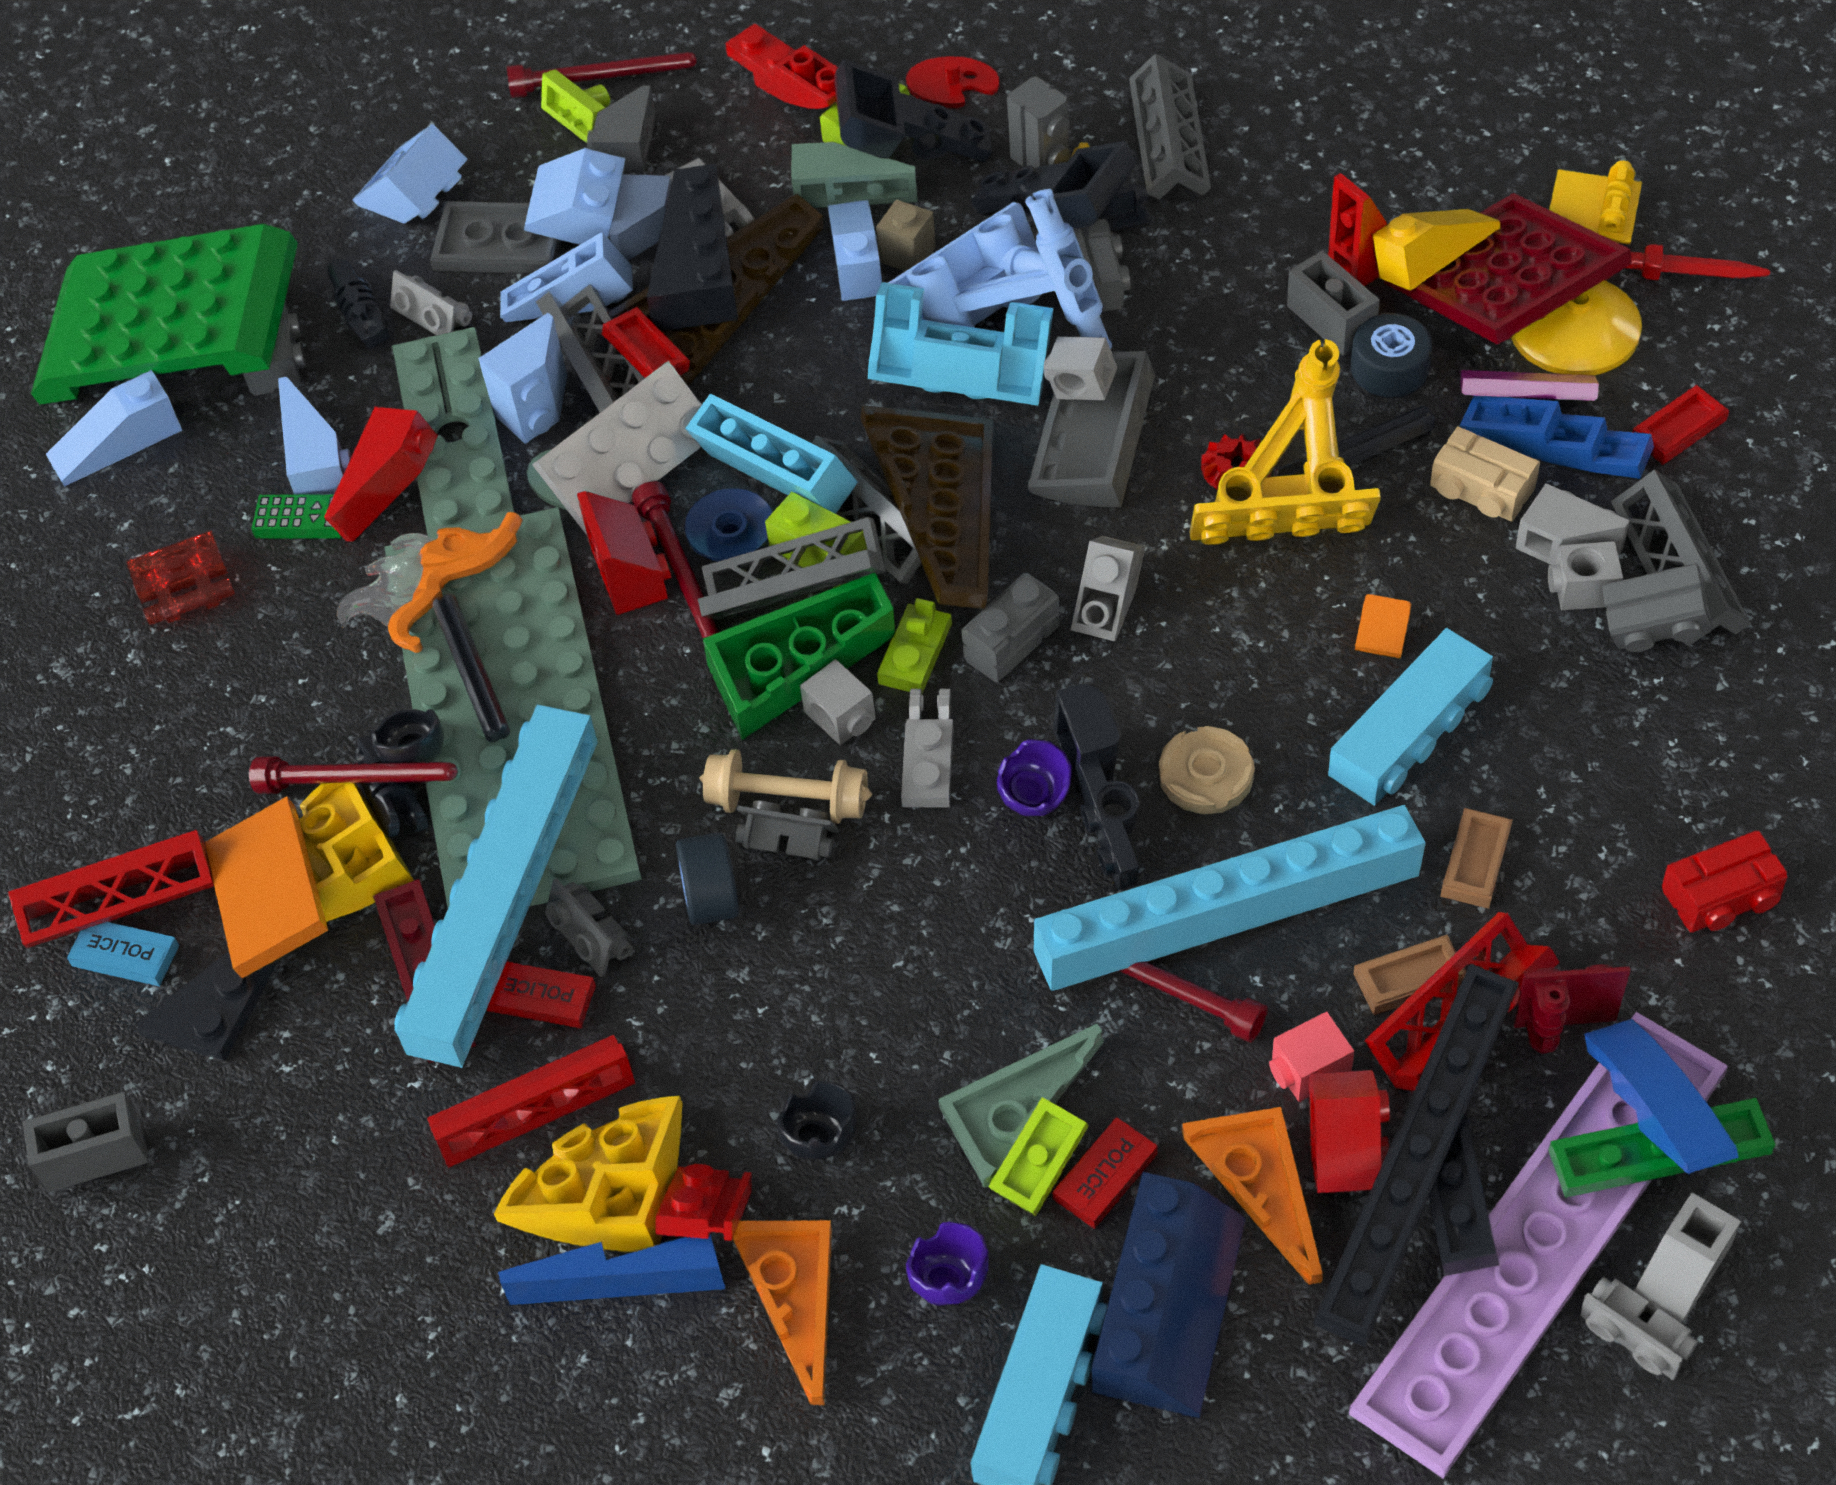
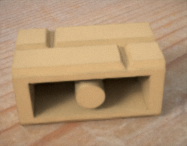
(1484, 474)

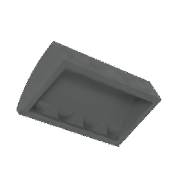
(1093, 443)

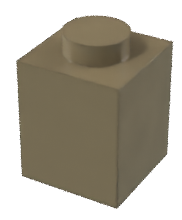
(905, 235)

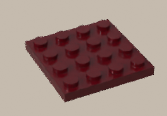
(1520, 270)

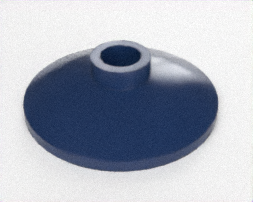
(724, 513)

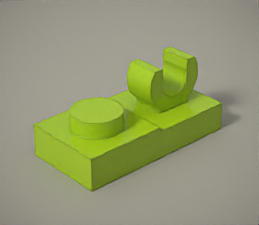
(914, 647)
(1038, 1156)

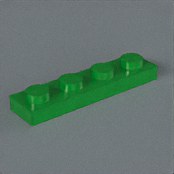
(1628, 1156)

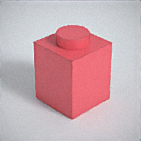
(1307, 1050)

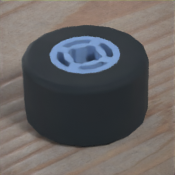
(1391, 355)
(707, 878)

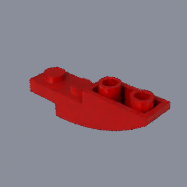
(786, 73)

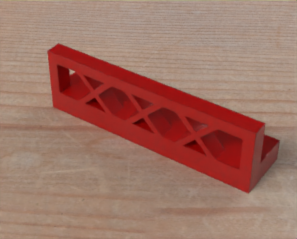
(109, 878)
(1521, 959)
(531, 1100)

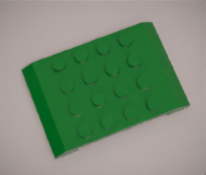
(167, 309)

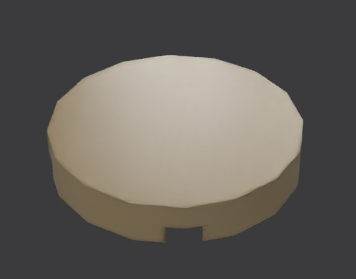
(1206, 770)

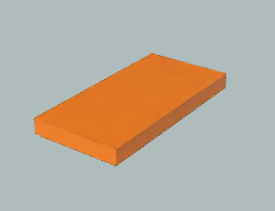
(265, 887)

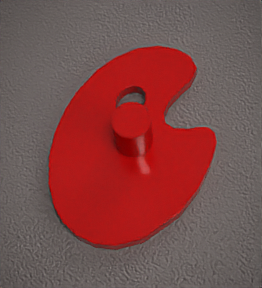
(944, 80)

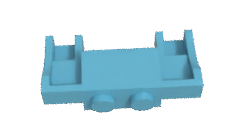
(957, 356)

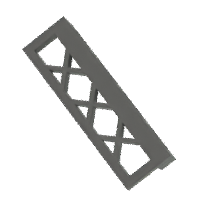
(1160, 128)
(580, 348)
(878, 496)
(1685, 539)
(794, 580)

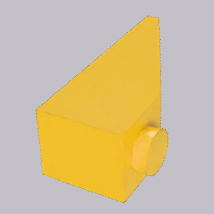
(1425, 242)

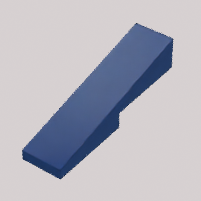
(587, 1273)

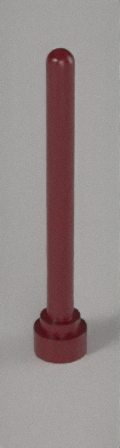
(524, 79)
(653, 504)
(272, 774)
(1241, 1016)

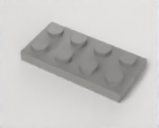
(625, 443)

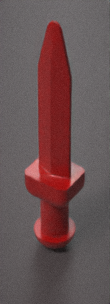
(1654, 262)

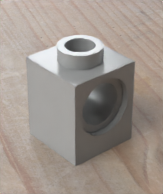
(1080, 368)
(1581, 573)
(838, 702)

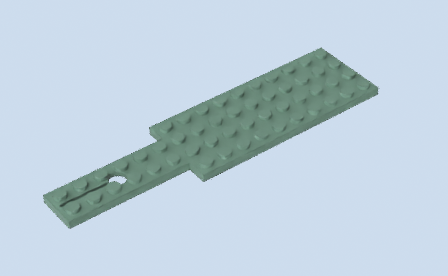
(523, 625)

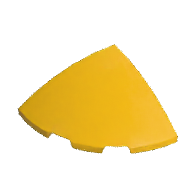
(348, 849)
(602, 1181)

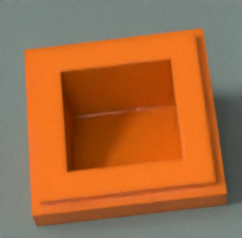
(1383, 626)

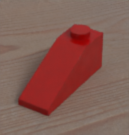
(1352, 230)
(382, 466)

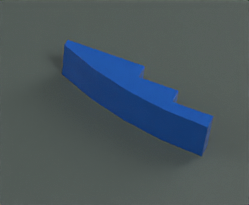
(1546, 434)
(1662, 1095)

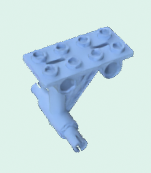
(1004, 265)

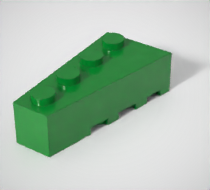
(770, 656)

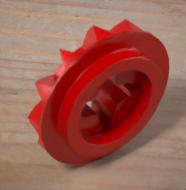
(1220, 455)

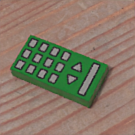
(293, 517)

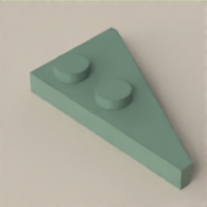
(996, 1108)

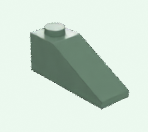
(838, 174)

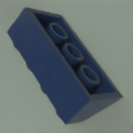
(1168, 1297)

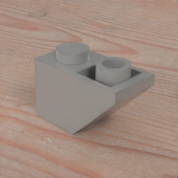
(1564, 519)
(1107, 586)
(1687, 1258)

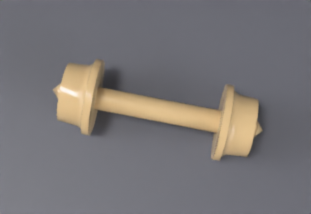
(725, 780)

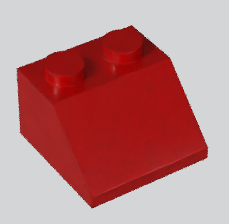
(624, 552)

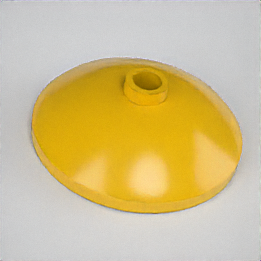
(1584, 334)

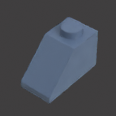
(639, 213)

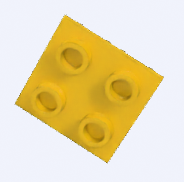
(1598, 201)

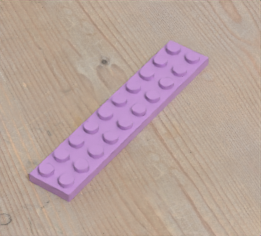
(1490, 1319)

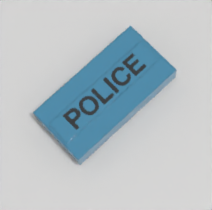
(124, 952)

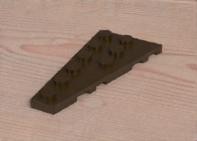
(758, 260)
(943, 491)

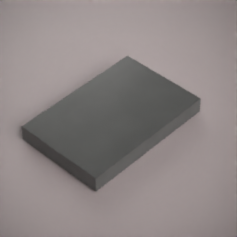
(489, 239)

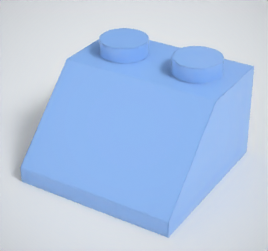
(413, 177)
(575, 196)
(527, 379)

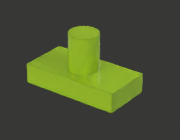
(572, 105)

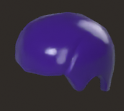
(1034, 778)
(948, 1265)

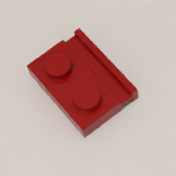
(703, 1203)

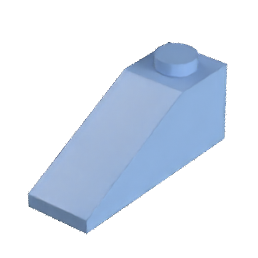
(855, 249)
(591, 263)
(115, 428)
(310, 444)

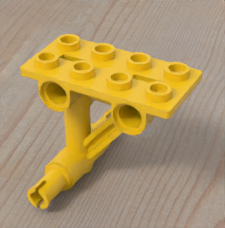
(1302, 504)

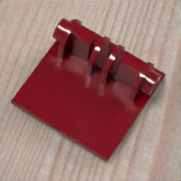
(1562, 998)

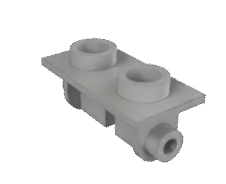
(426, 306)
(1652, 1343)

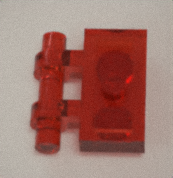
(177, 568)

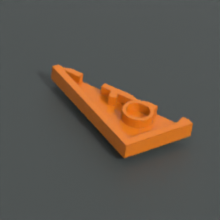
(1257, 1167)
(793, 1280)

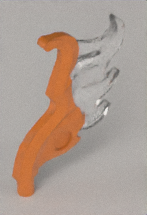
(418, 574)

